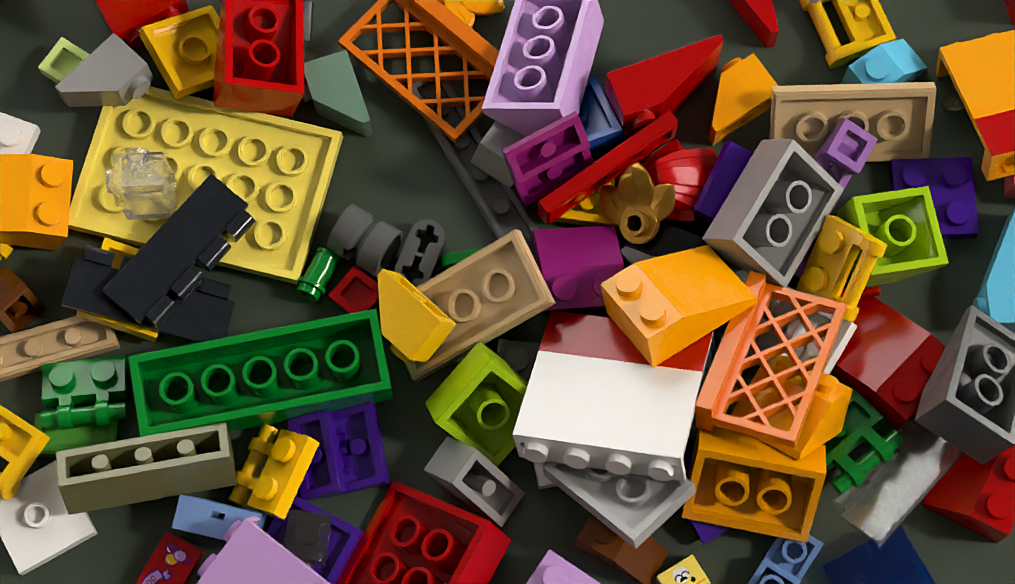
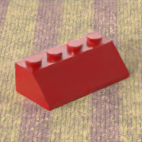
(978, 495)

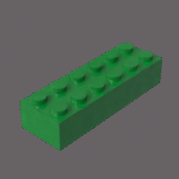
(262, 375)

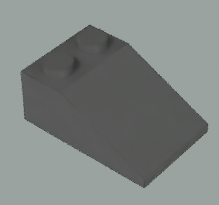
(973, 389)

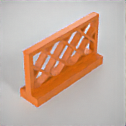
(457, 40)
(733, 358)

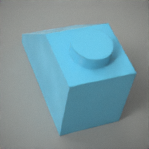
(886, 64)

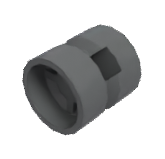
(367, 241)

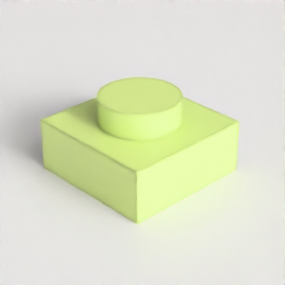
(62, 60)

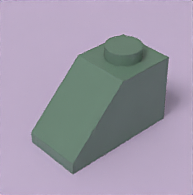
(336, 93)

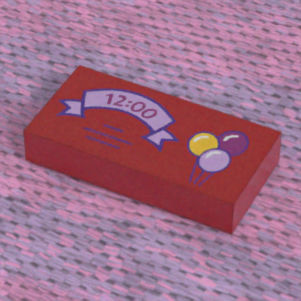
(171, 562)

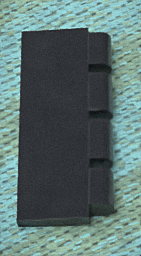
(170, 254)
(197, 318)

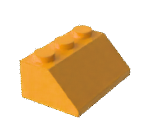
(753, 485)

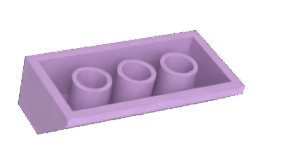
(543, 63)

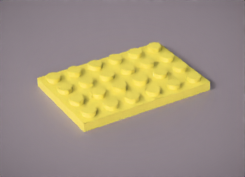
(263, 158)

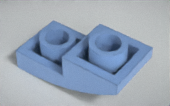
(786, 561)

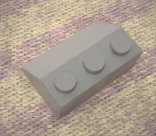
(774, 211)

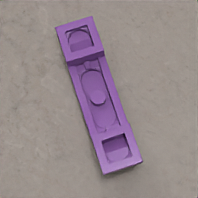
(841, 157)

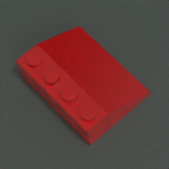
(424, 543)

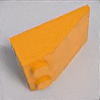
(34, 200)
(674, 300)

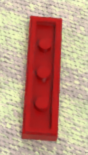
(607, 168)

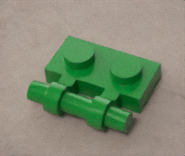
(81, 383)
(859, 427)

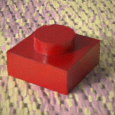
(355, 292)

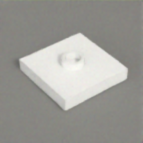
(37, 522)

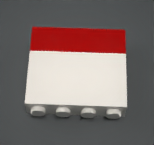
(603, 402)

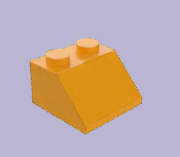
(824, 416)

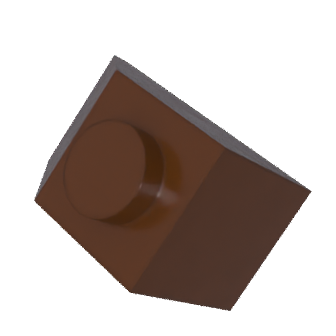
(17, 302)
(613, 551)

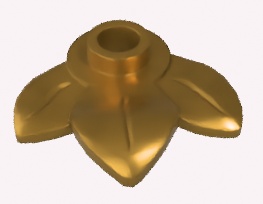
(639, 198)

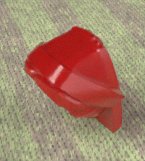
(686, 171)

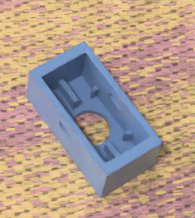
(202, 516)

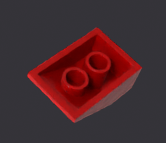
(129, 16)
(260, 56)
(660, 83)
(888, 360)

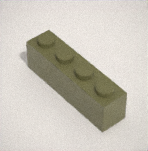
(146, 468)

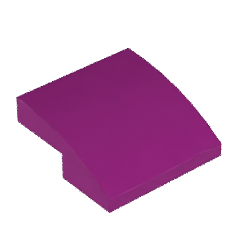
(548, 158)

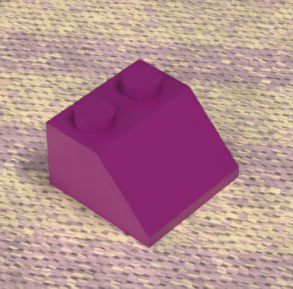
(577, 263)

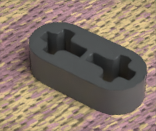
(411, 251)

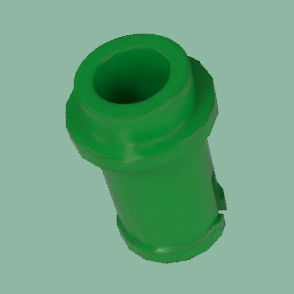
(317, 275)

